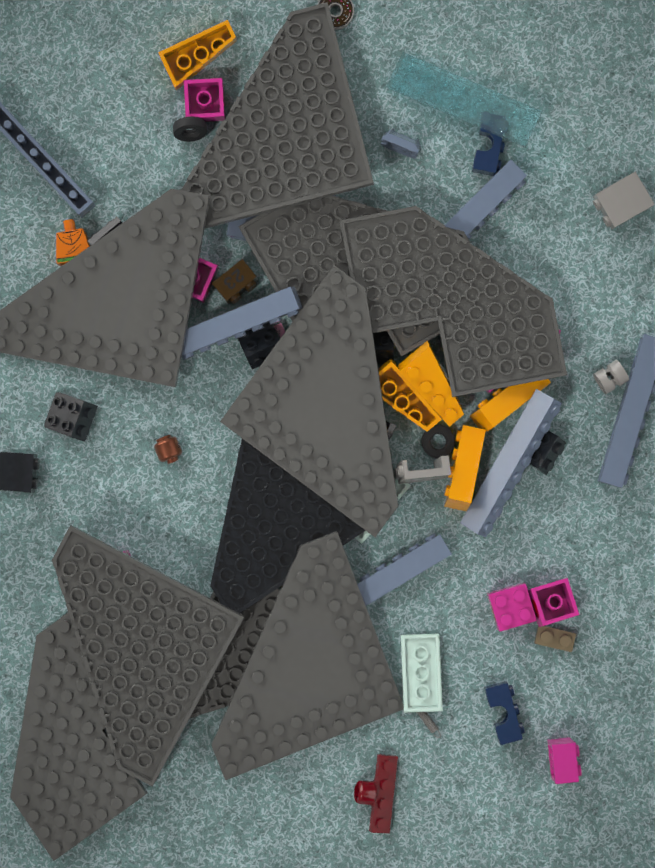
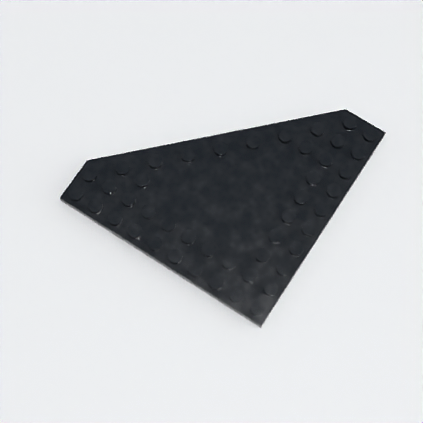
(264, 528)

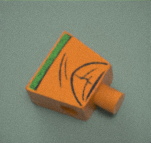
(70, 242)

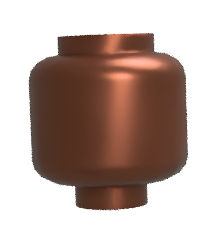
(168, 449)

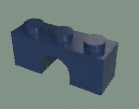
(487, 161)
(509, 729)

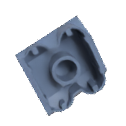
(401, 144)

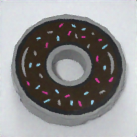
(346, 15)

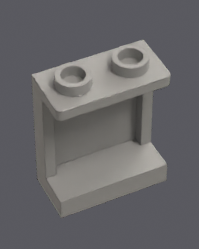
(623, 200)
(441, 471)

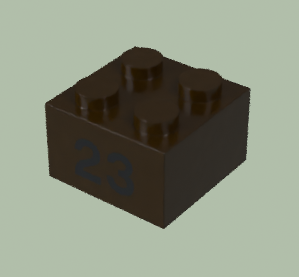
(235, 282)

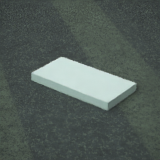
(421, 673)

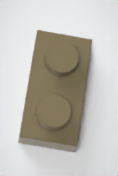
(555, 638)

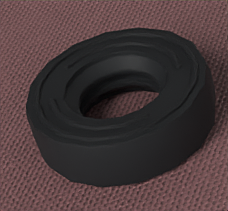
(198, 127)
(430, 450)

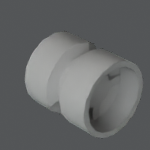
(617, 374)

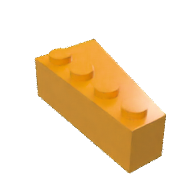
(195, 53)
(429, 379)
(405, 398)
(504, 403)
(465, 468)

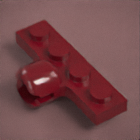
(379, 793)

